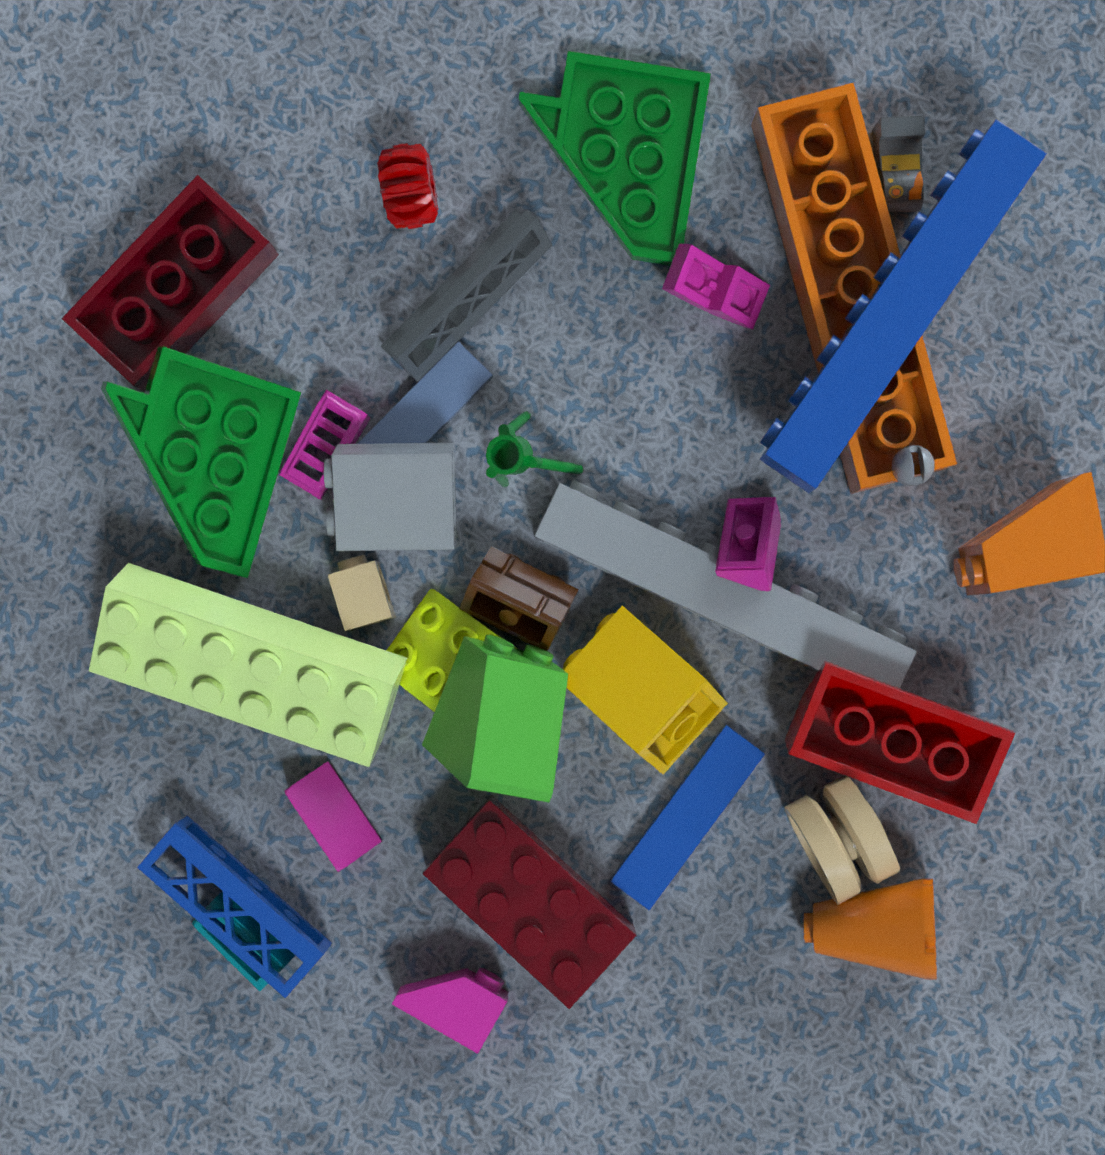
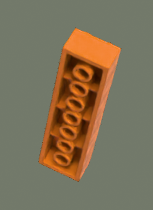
(834, 243)

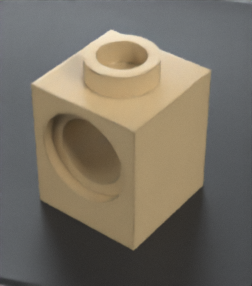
(360, 593)

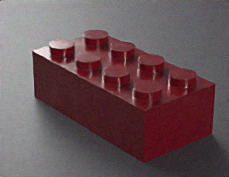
(171, 282)
(530, 902)

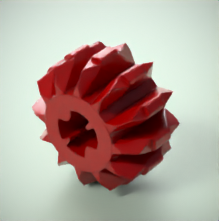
(407, 186)

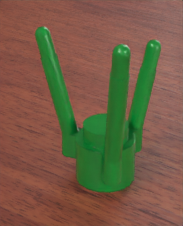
(514, 455)

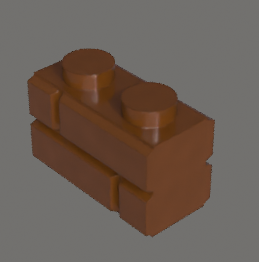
(518, 598)

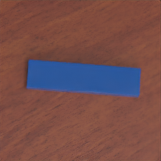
(687, 817)

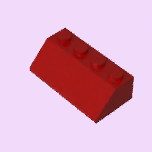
(898, 741)

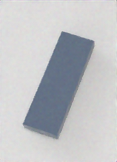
(432, 400)

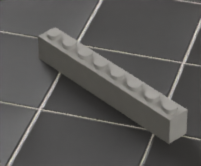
(687, 577)

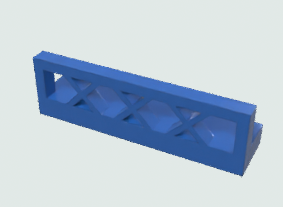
(248, 892)

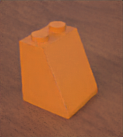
(1038, 543)

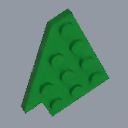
(628, 144)
(209, 449)

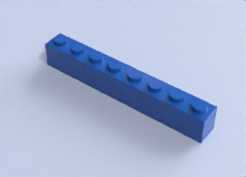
(902, 305)

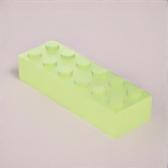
(246, 664)

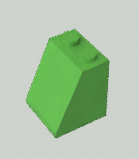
(500, 719)

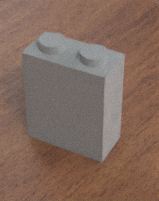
(392, 496)

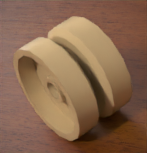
(847, 836)

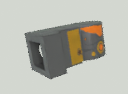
(899, 161)

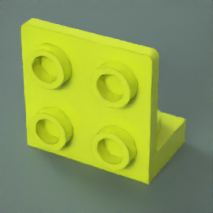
(431, 645)

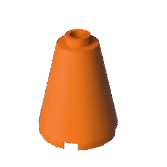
(879, 928)

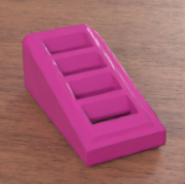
(327, 403)

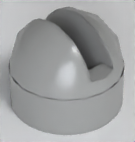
(904, 467)

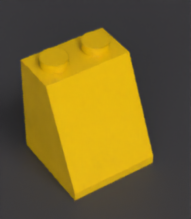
(642, 689)

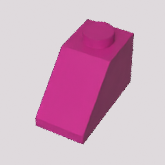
(456, 1004)

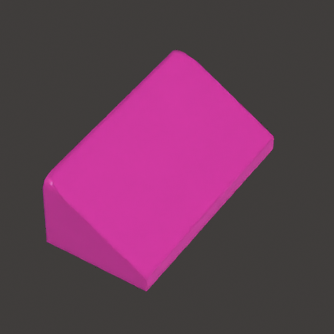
(749, 542)
(333, 816)

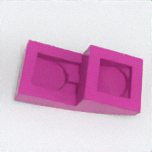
(715, 287)

